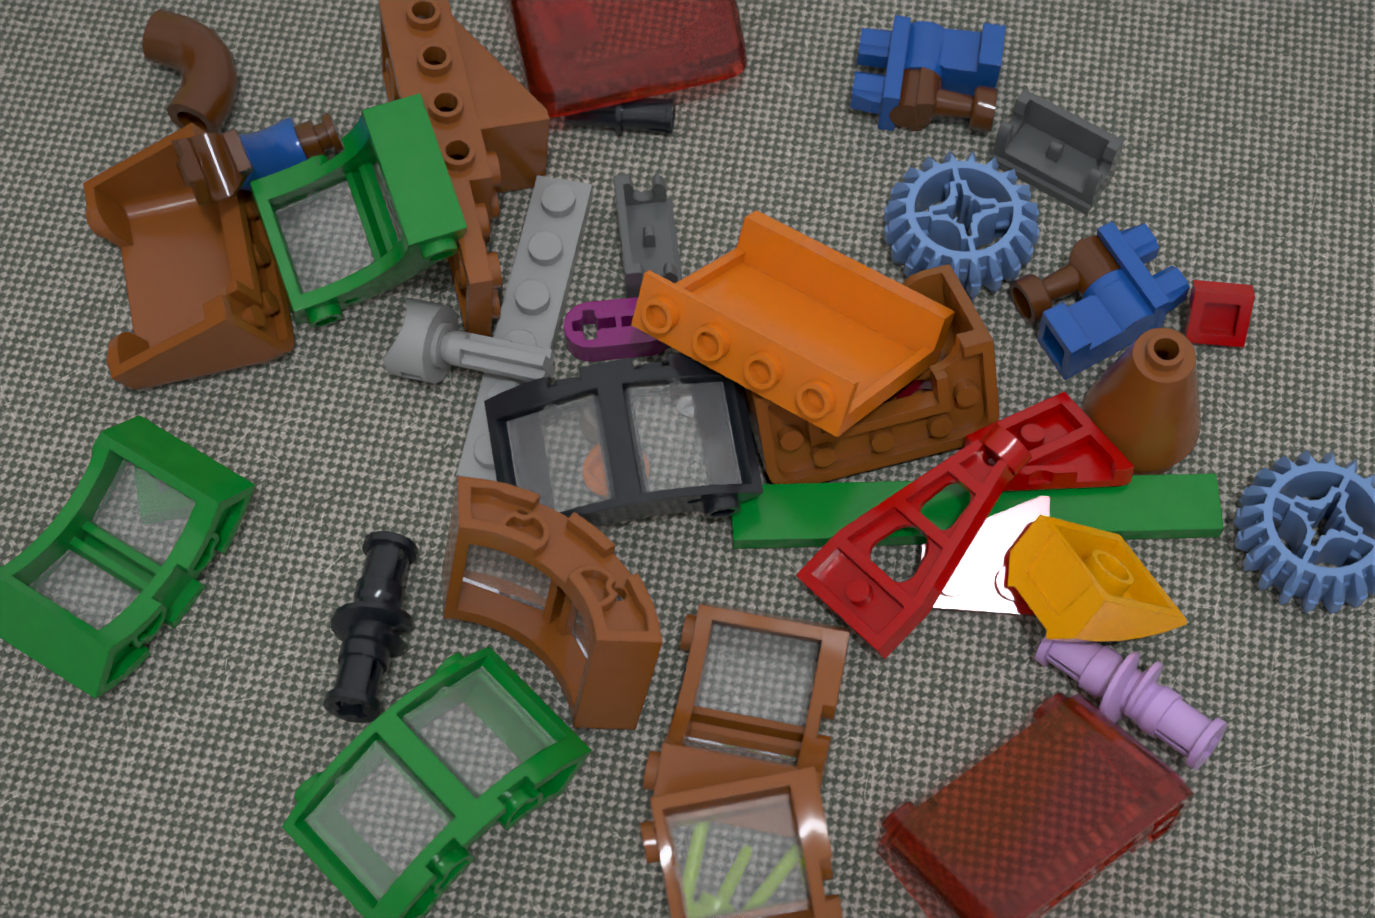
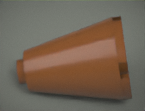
(1149, 401)

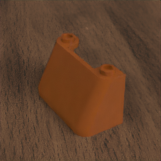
(194, 274)
(898, 429)

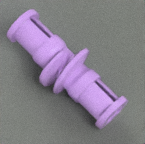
(1136, 695)

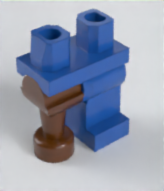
(929, 74)
(1116, 296)

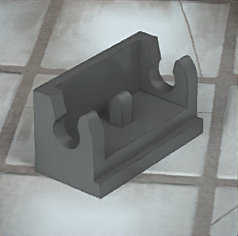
(1057, 151)
(646, 232)

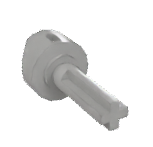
(433, 343)

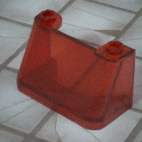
(622, 51)
(1034, 817)

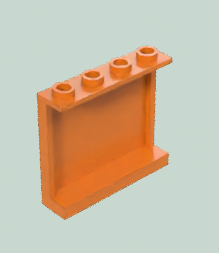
(798, 324)

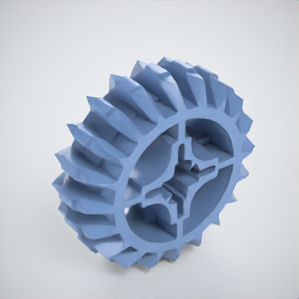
(983, 203)
(1276, 509)

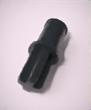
(640, 114)

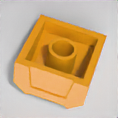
(1088, 584)

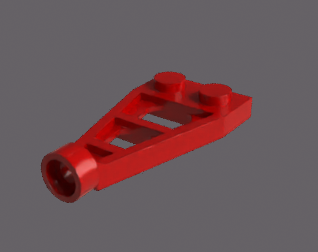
(862, 593)

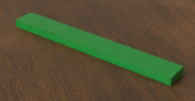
(1142, 509)

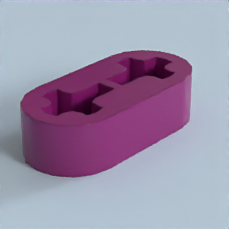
(614, 334)

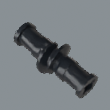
(371, 627)

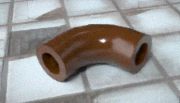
(205, 66)

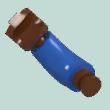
(227, 162)

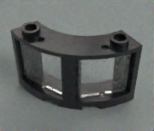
(628, 441)

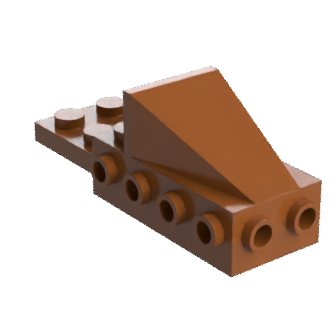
(484, 125)

